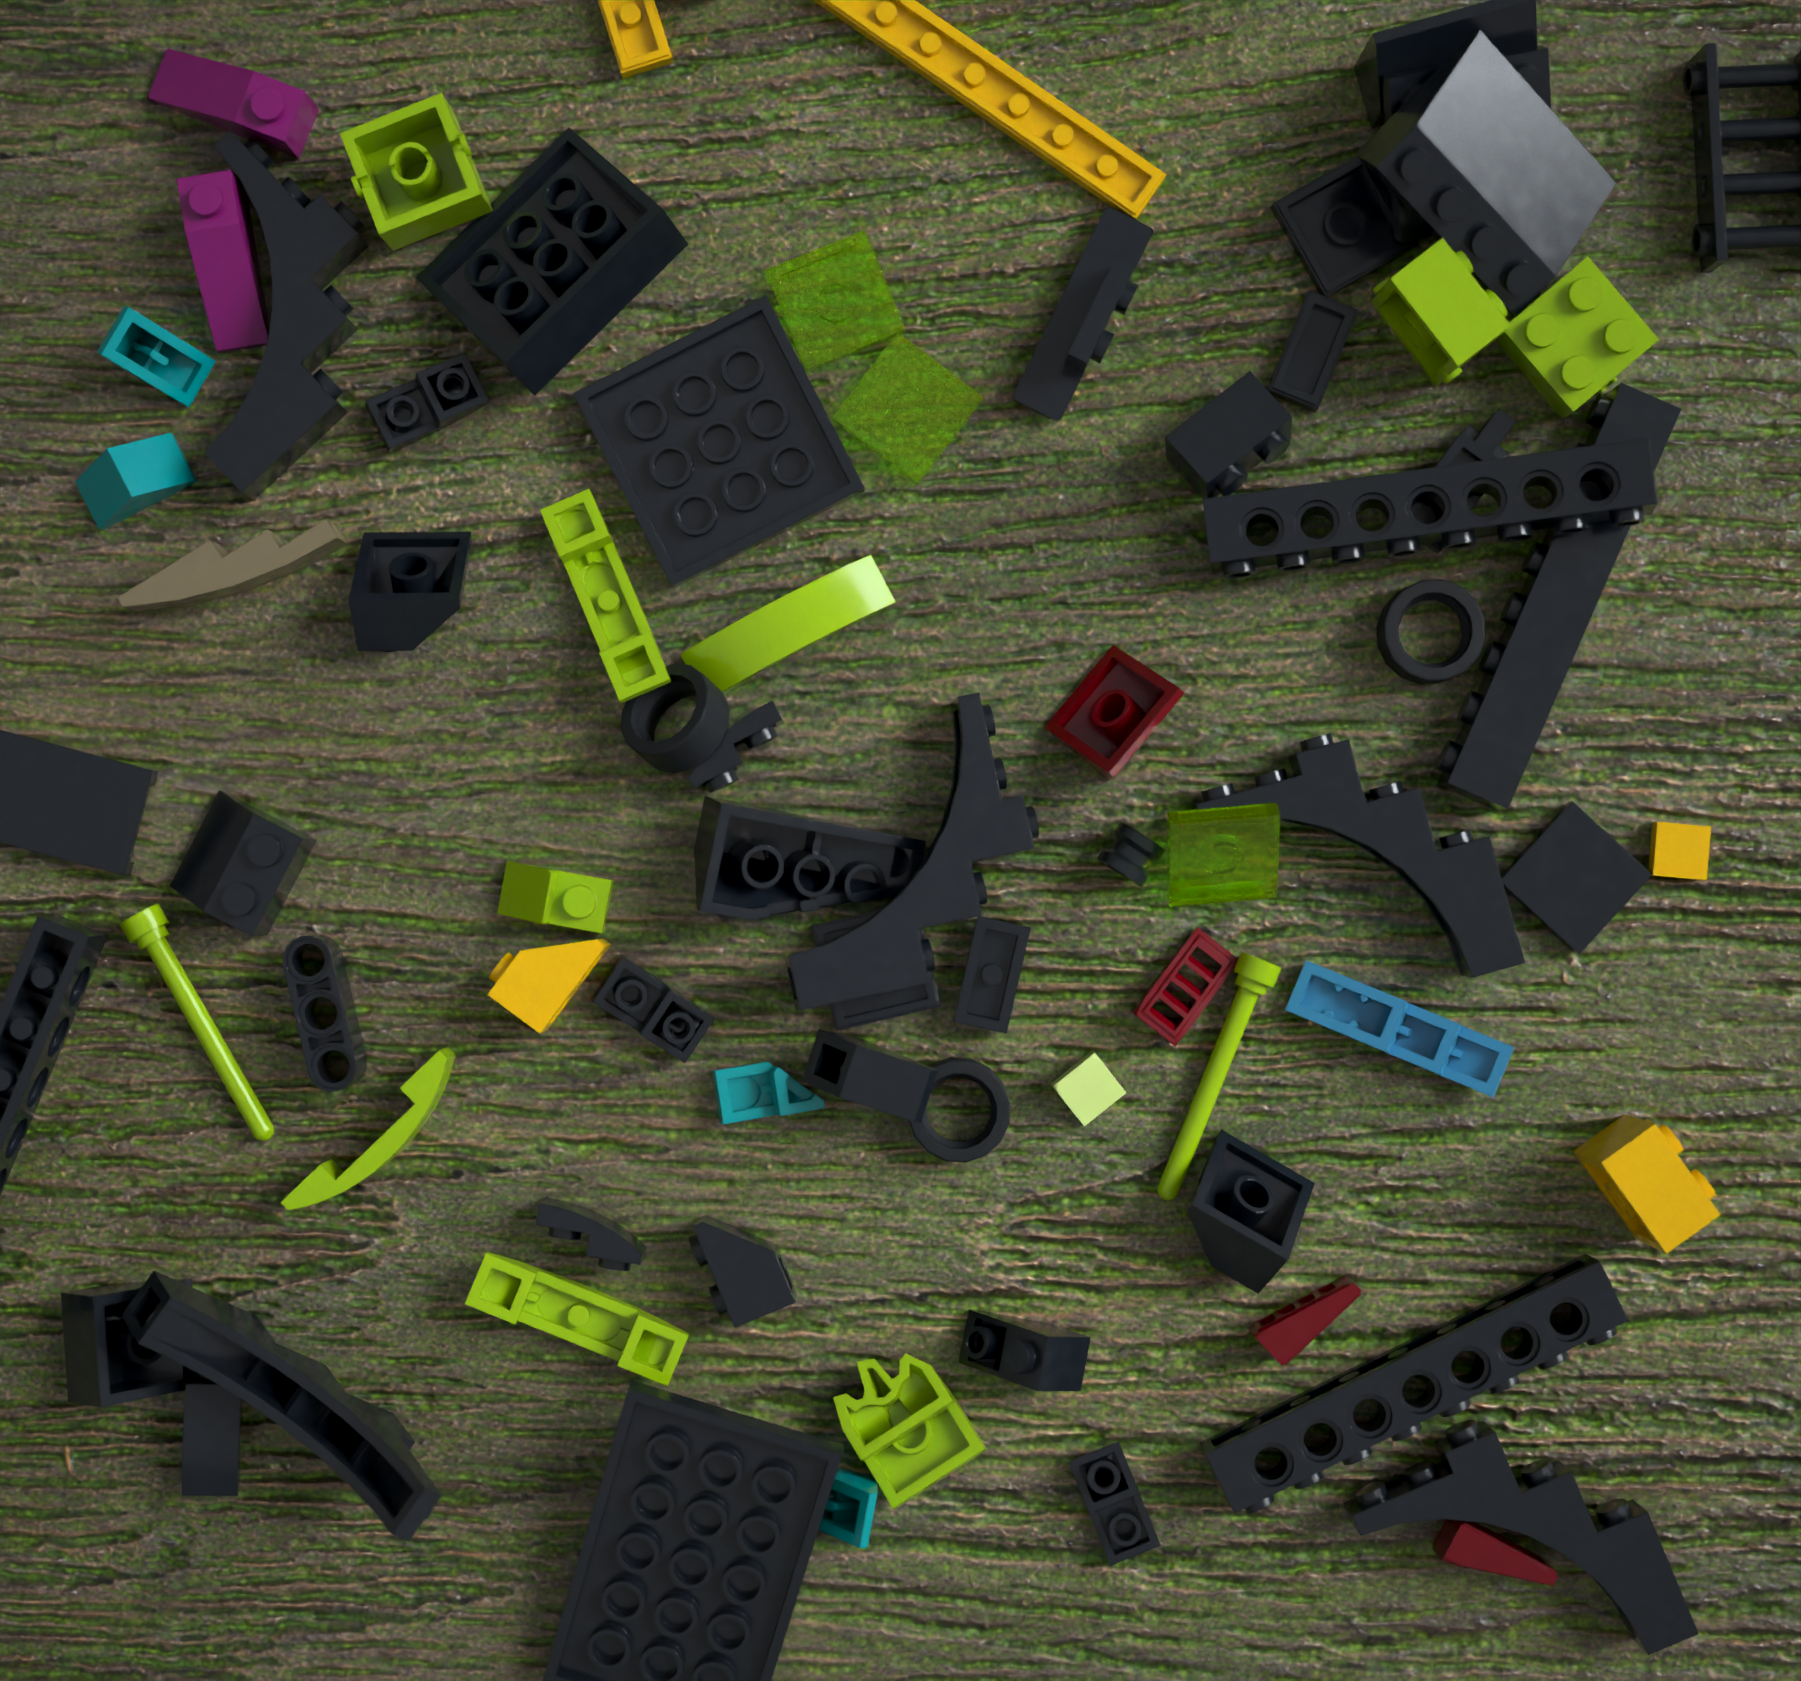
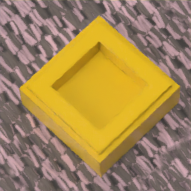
(1679, 850)

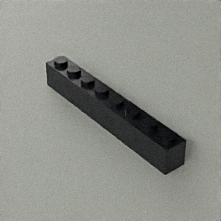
(1545, 622)

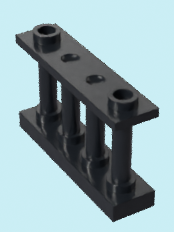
(1702, 82)

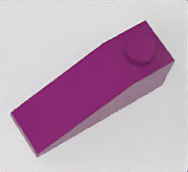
(235, 101)
(225, 258)

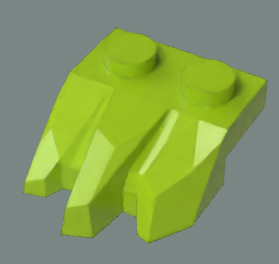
(907, 1428)

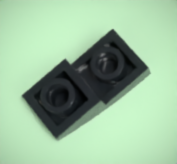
(427, 403)
(753, 730)
(652, 1008)
(607, 1239)
(210, 1440)
(1114, 1503)

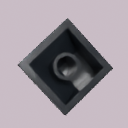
(406, 587)
(1247, 1211)

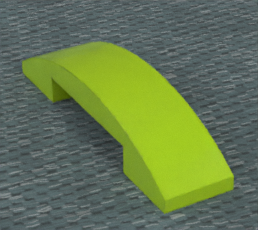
(606, 596)
(791, 624)
(425, 1092)
(578, 1315)

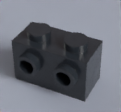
(1229, 438)

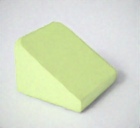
(1088, 1088)

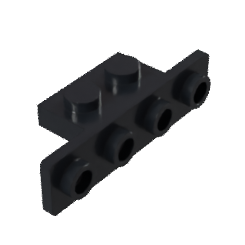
(1083, 313)

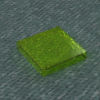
(835, 301)
(908, 408)
(1222, 854)

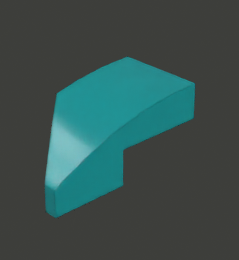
(759, 1092)

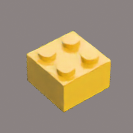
(1648, 1182)

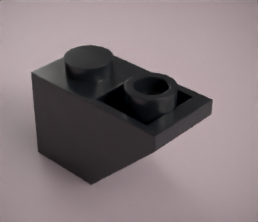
(869, 1075)
(746, 1271)
(1025, 1351)

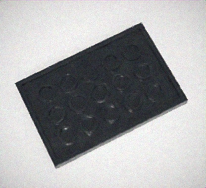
(693, 1545)

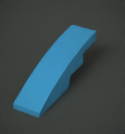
(1400, 1028)

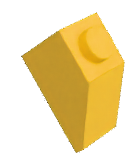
(544, 979)

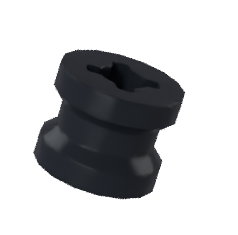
(1131, 854)

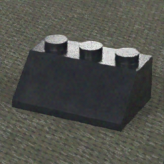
(1434, 39)

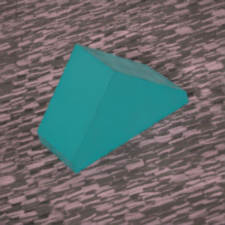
(156, 356)
(134, 478)
(850, 1507)

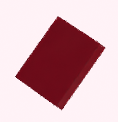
(1113, 712)

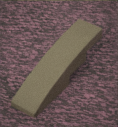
(214, 574)

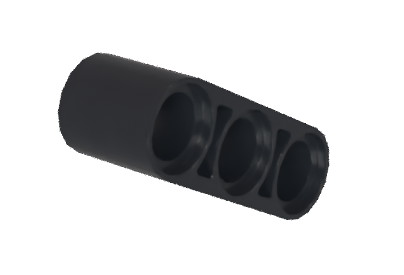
(315, 1038)

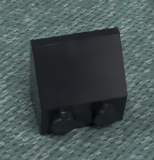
(242, 865)
(102, 1354)

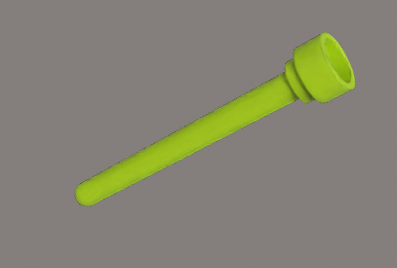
(149, 933)
(1253, 979)

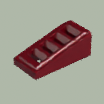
(1174, 1032)
(1300, 1322)
(1485, 1550)

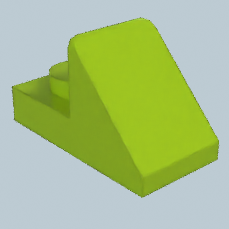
(555, 897)

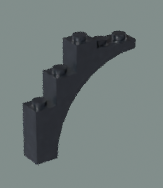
(307, 250)
(975, 827)
(1455, 881)
(296, 1392)
(1546, 1504)

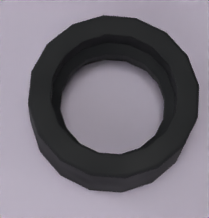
(1471, 624)
(699, 735)
(999, 1114)

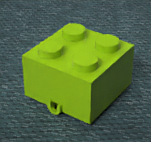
(415, 172)
(1440, 311)
(1576, 338)

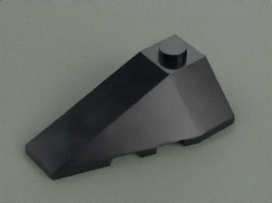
(780, 862)

